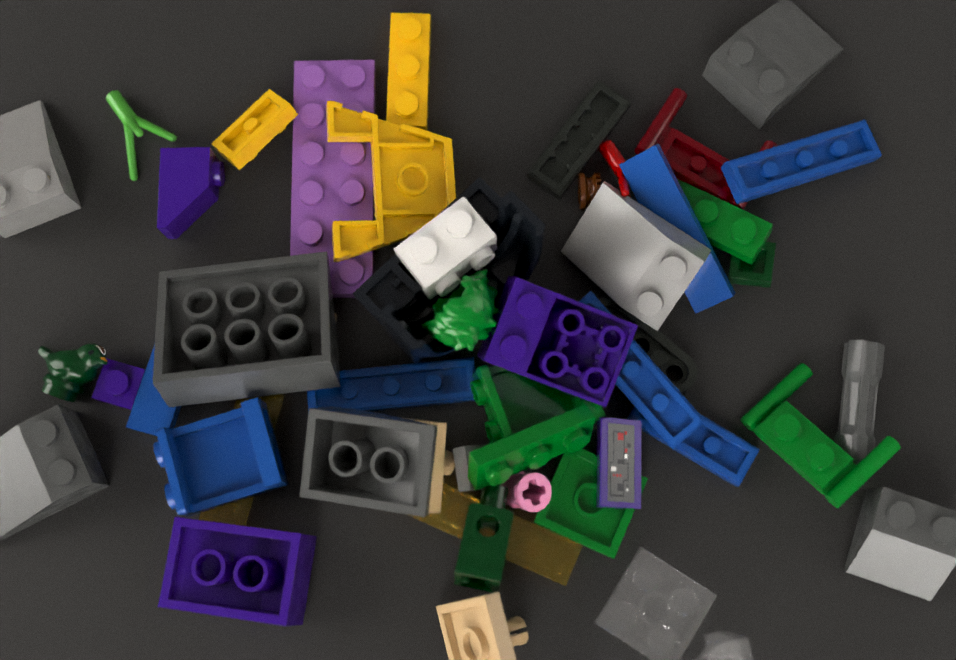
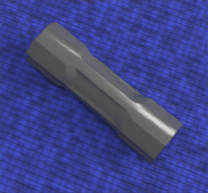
(861, 375)

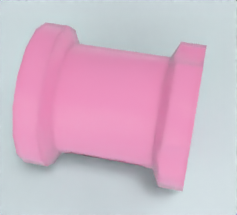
(528, 491)

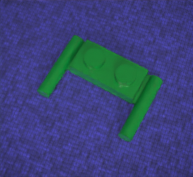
(807, 447)

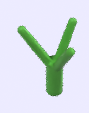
(133, 123)

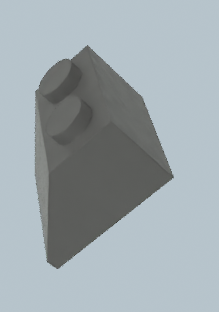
(903, 543)

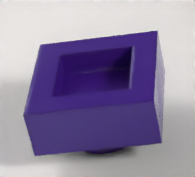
(118, 384)

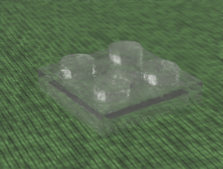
(655, 608)

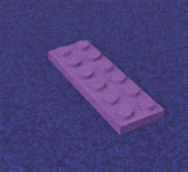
(331, 177)

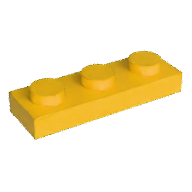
(409, 69)

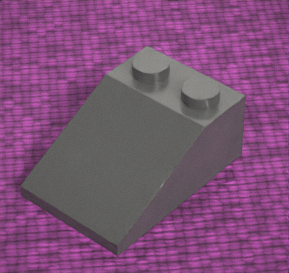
(770, 61)
(368, 460)
(45, 468)

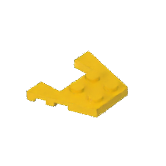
(409, 174)

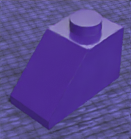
(186, 187)

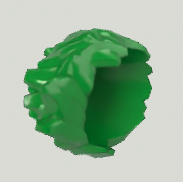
(465, 314)

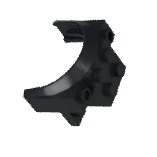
(394, 287)

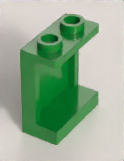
(519, 402)

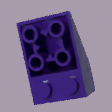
(557, 341)

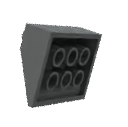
(245, 330)

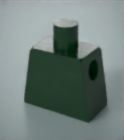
(480, 556)

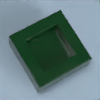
(758, 273)

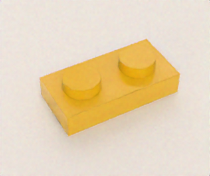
(254, 129)

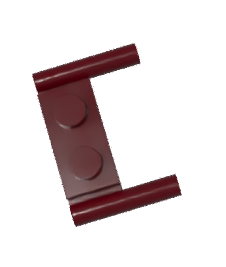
(687, 157)

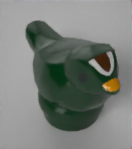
(71, 369)

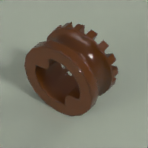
(587, 188)

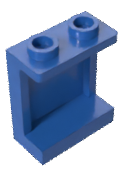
(220, 459)

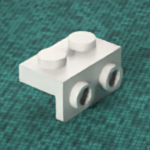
(448, 248)

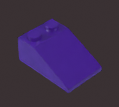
(238, 572)

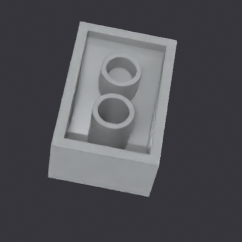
(32, 171)
(634, 255)

